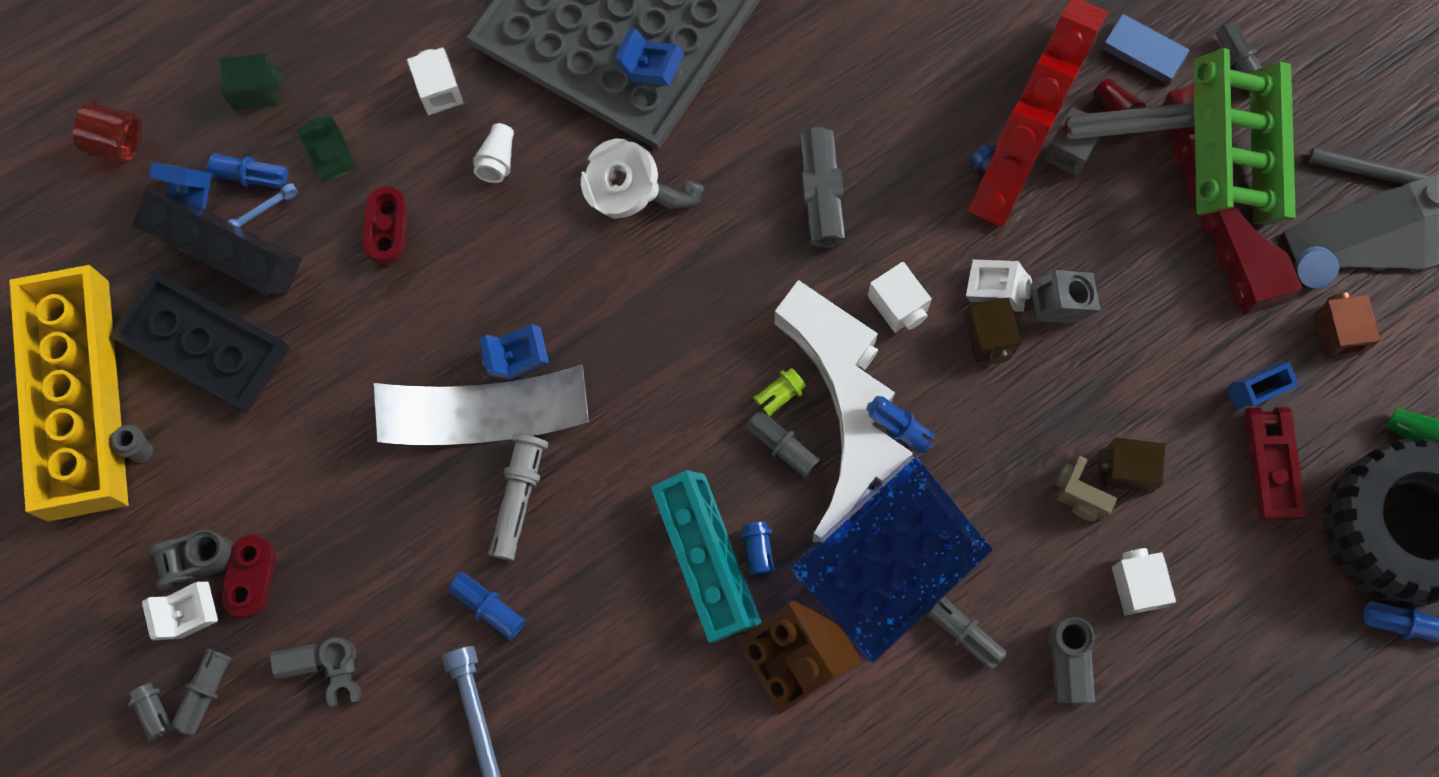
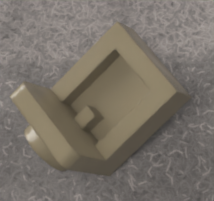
(1084, 499)

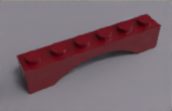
(1257, 268)

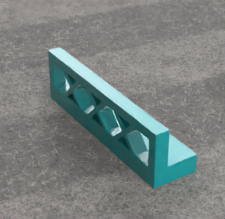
(706, 555)

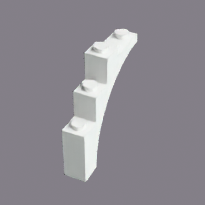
(838, 348)

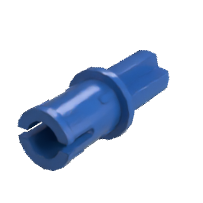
(247, 171)
(900, 424)
(486, 605)
(1400, 620)

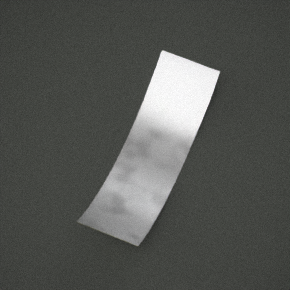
(480, 411)

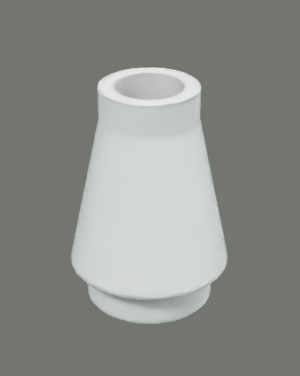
(494, 155)

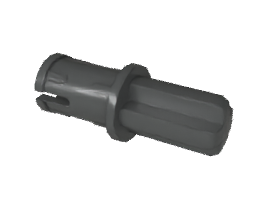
(1241, 55)
(782, 444)
(967, 633)
(200, 692)

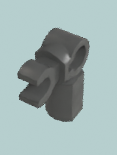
(334, 654)

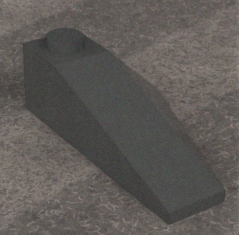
(1379, 232)

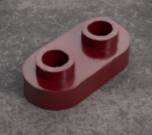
(385, 228)
(250, 575)

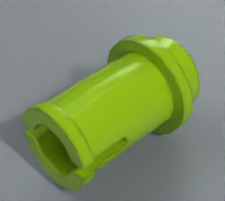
(781, 390)

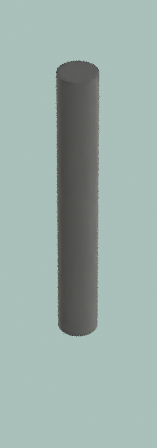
(1364, 167)

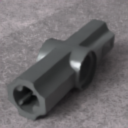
(822, 187)

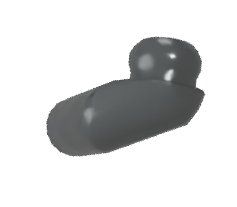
(676, 199)

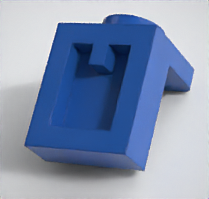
(183, 181)

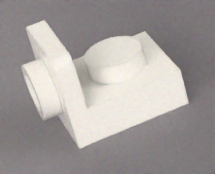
(999, 280)

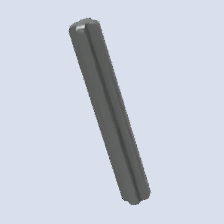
(1130, 121)

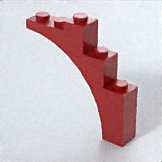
(1037, 111)

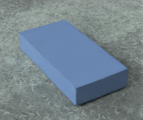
(1145, 49)

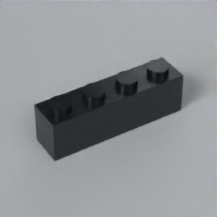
(216, 242)

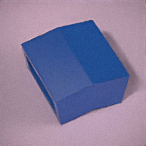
(1279, 374)

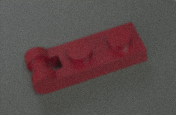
(1275, 464)

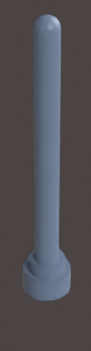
(462, 667)

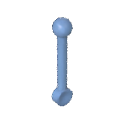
(286, 192)

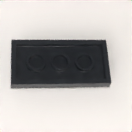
(200, 342)

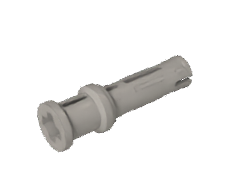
(520, 478)

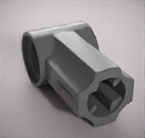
(1072, 666)

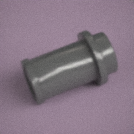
(131, 443)
(150, 711)

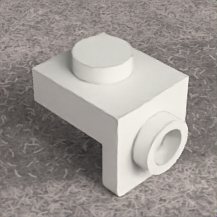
(180, 612)

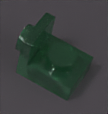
(327, 148)

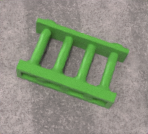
(1271, 138)

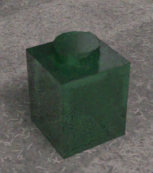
(250, 81)

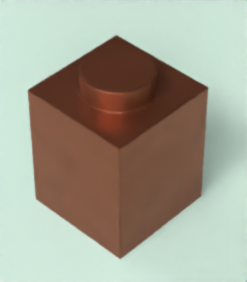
(1346, 325)

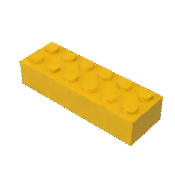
(67, 393)

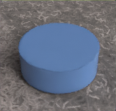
(1316, 267)

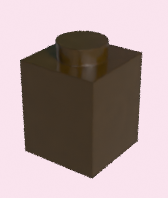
(992, 331)
(1132, 464)

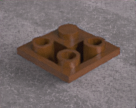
(797, 654)

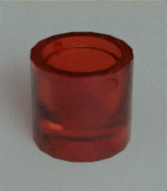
(107, 131)

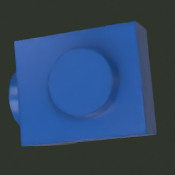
(648, 60)
(514, 353)

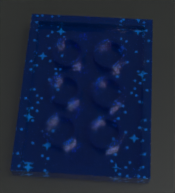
(891, 558)

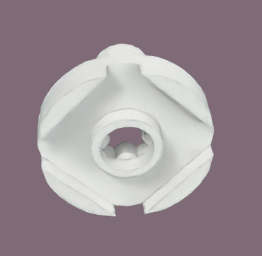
(638, 187)

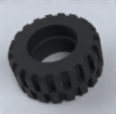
(1359, 524)

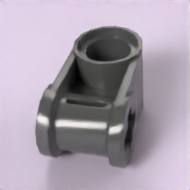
(184, 559)

